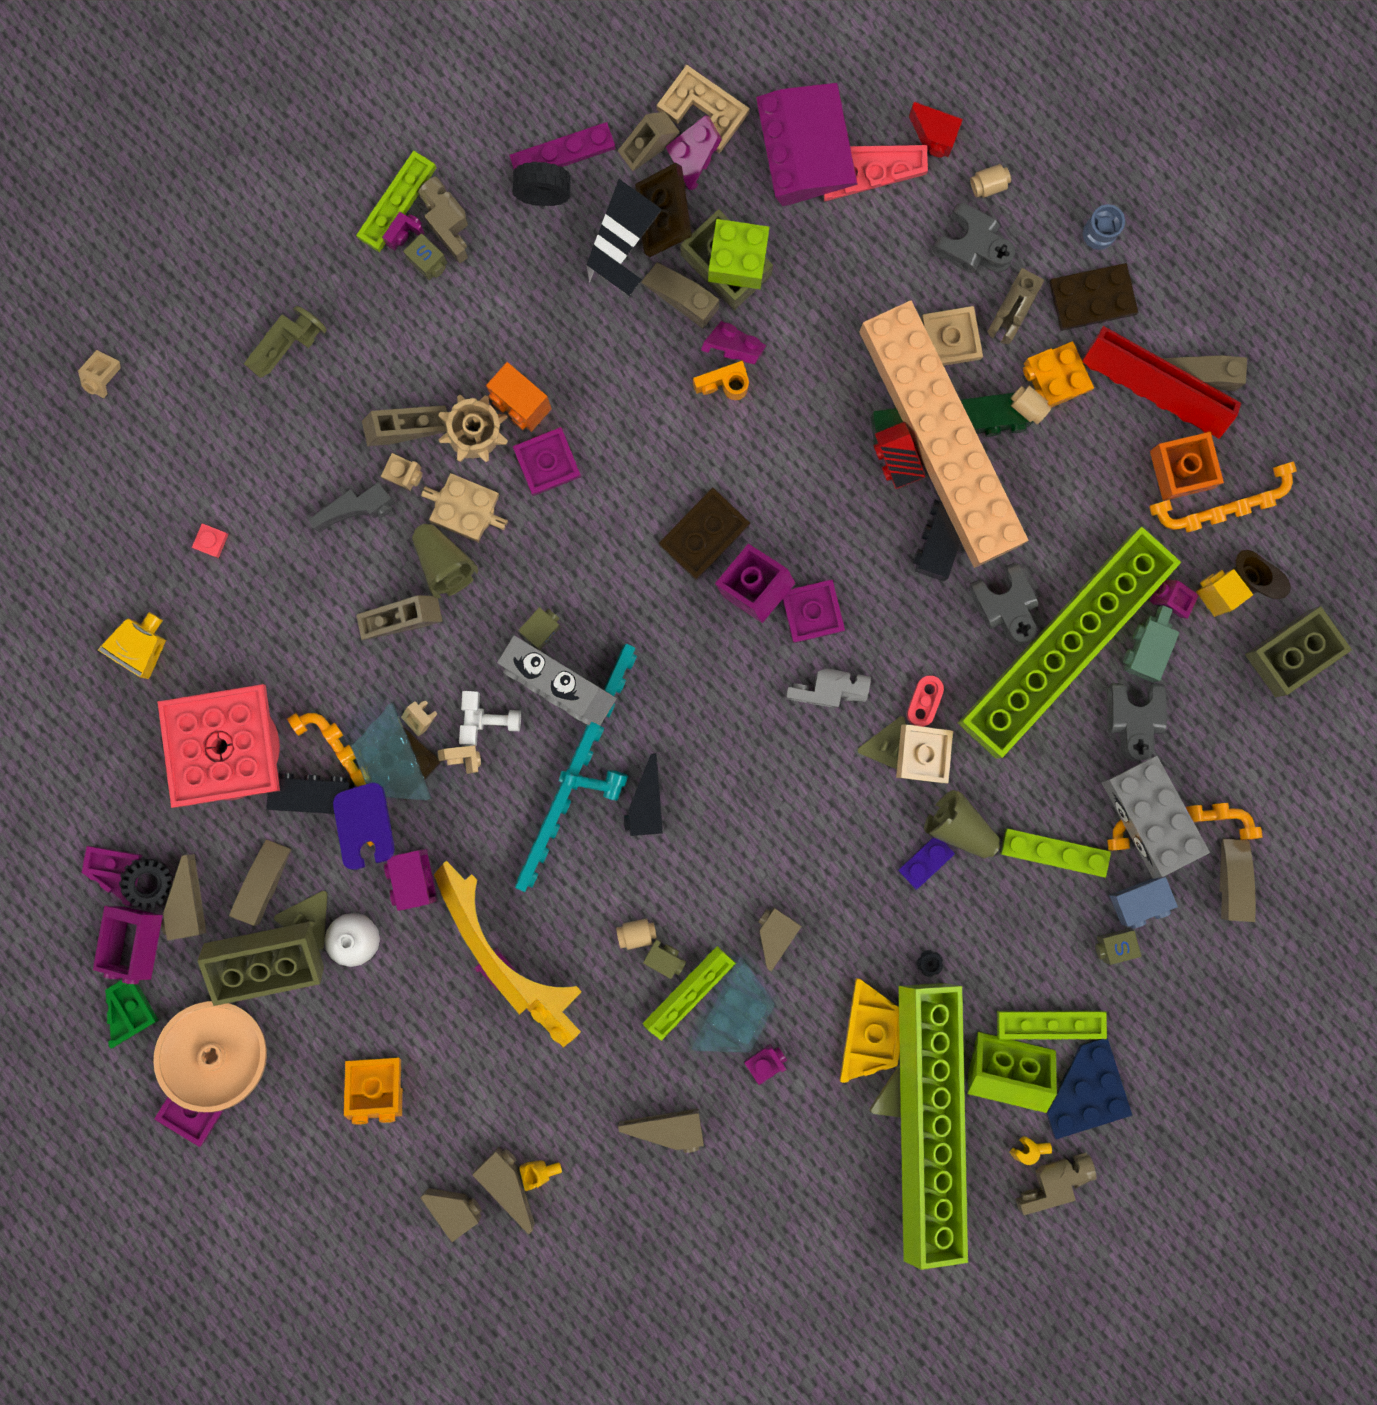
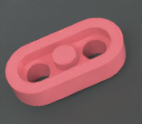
(924, 701)

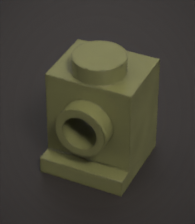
(664, 959)

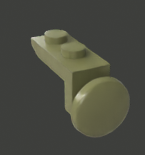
(280, 339)

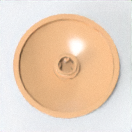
(210, 1057)

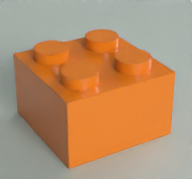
(518, 397)
(1186, 466)

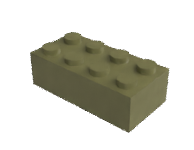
(261, 963)

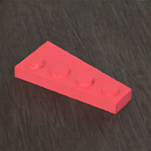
(884, 166)

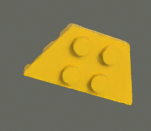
(871, 1034)

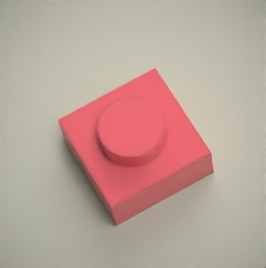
(210, 540)

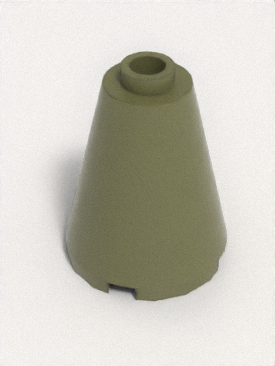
(443, 563)
(962, 826)

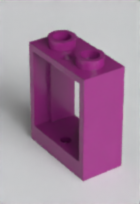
(112, 939)

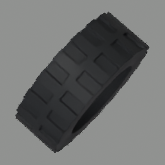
(541, 184)

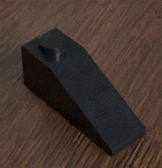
(645, 807)

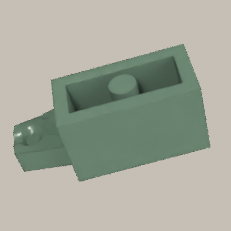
(1152, 646)

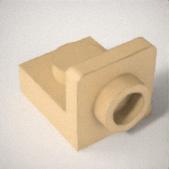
(98, 372)
(402, 472)
(456, 756)

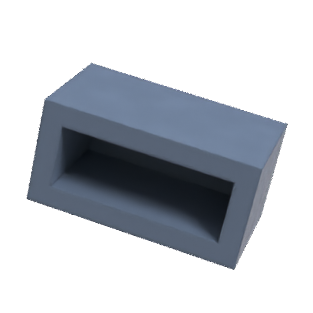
(1143, 902)

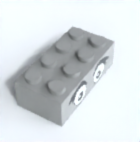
(555, 682)
(1155, 817)

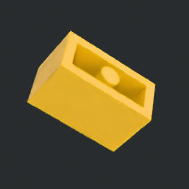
(1223, 592)

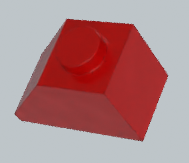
(935, 129)

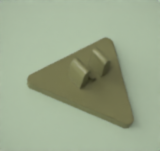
(885, 744)
(309, 910)
(889, 1099)

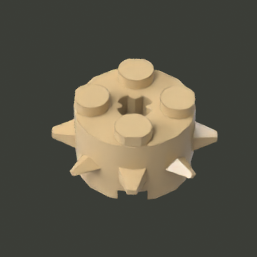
(480, 416)

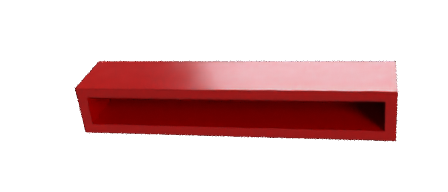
(1161, 382)

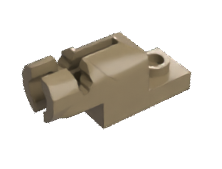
(445, 216)
(1016, 305)
(1056, 1184)

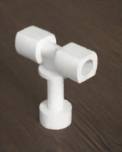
(476, 719)

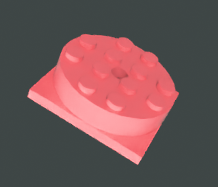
(191, 743)

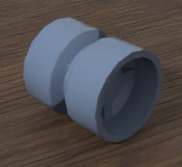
(1103, 227)

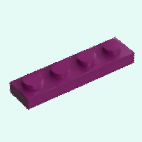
(569, 148)

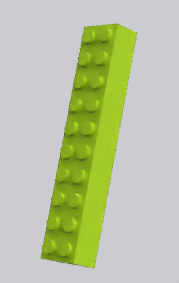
(1069, 643)
(933, 1125)

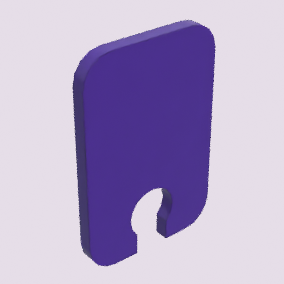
(363, 818)

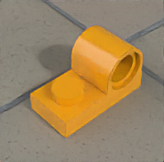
(724, 376)

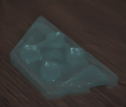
(389, 759)
(736, 1014)

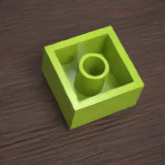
(738, 254)

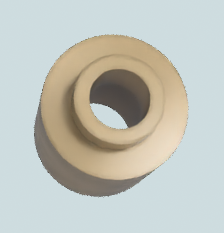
(990, 181)
(1030, 404)
(636, 934)

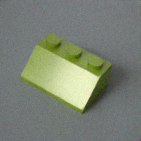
(1013, 1072)

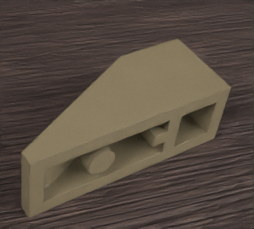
(682, 294)
(1217, 371)
(402, 425)
(399, 617)
(184, 907)
(672, 1130)
(503, 1181)

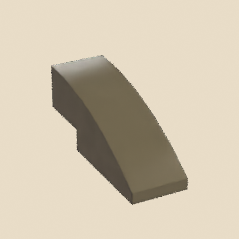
(1237, 881)
(260, 883)

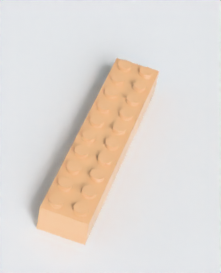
(942, 434)

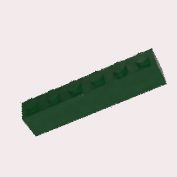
(986, 414)

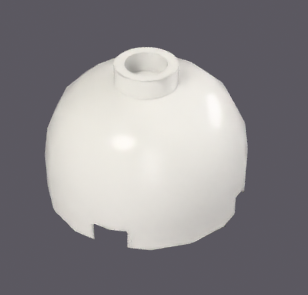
(352, 939)

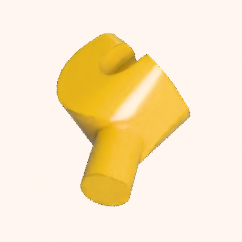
(1031, 1151)
(537, 1173)

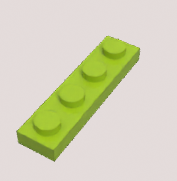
(396, 199)
(1055, 853)
(688, 993)
(1051, 1025)

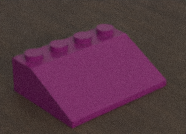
(806, 142)

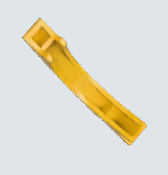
(542, 1001)

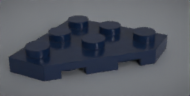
(1089, 1092)

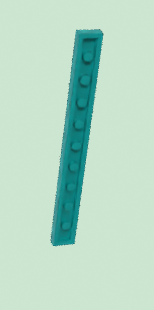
(581, 757)

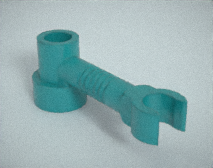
(611, 785)

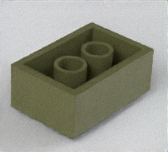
(697, 253)
(1298, 652)

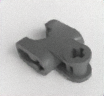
(979, 245)
(1008, 609)
(1136, 723)

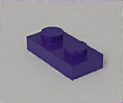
(926, 862)

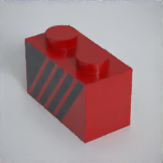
(899, 455)

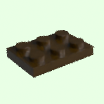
(672, 223)
(1093, 296)
(704, 534)

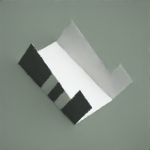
(622, 227)

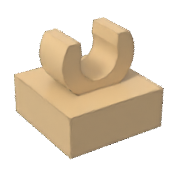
(417, 718)

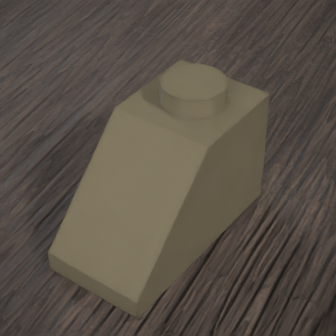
(648, 139)
(776, 935)
(452, 1211)

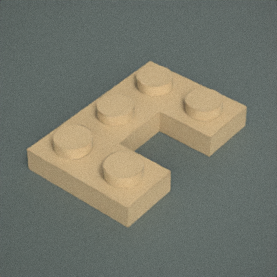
(695, 89)

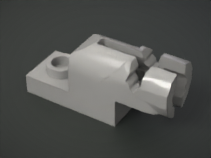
(830, 687)

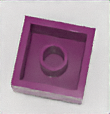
(755, 583)
(410, 880)

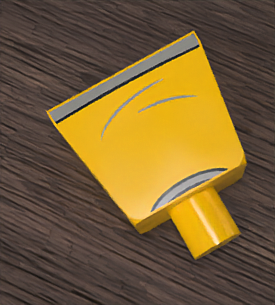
(136, 645)

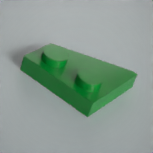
(127, 1012)

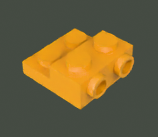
(1058, 374)
(373, 1090)

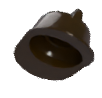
(1261, 575)

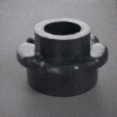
(935, 968)

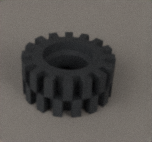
(153, 897)

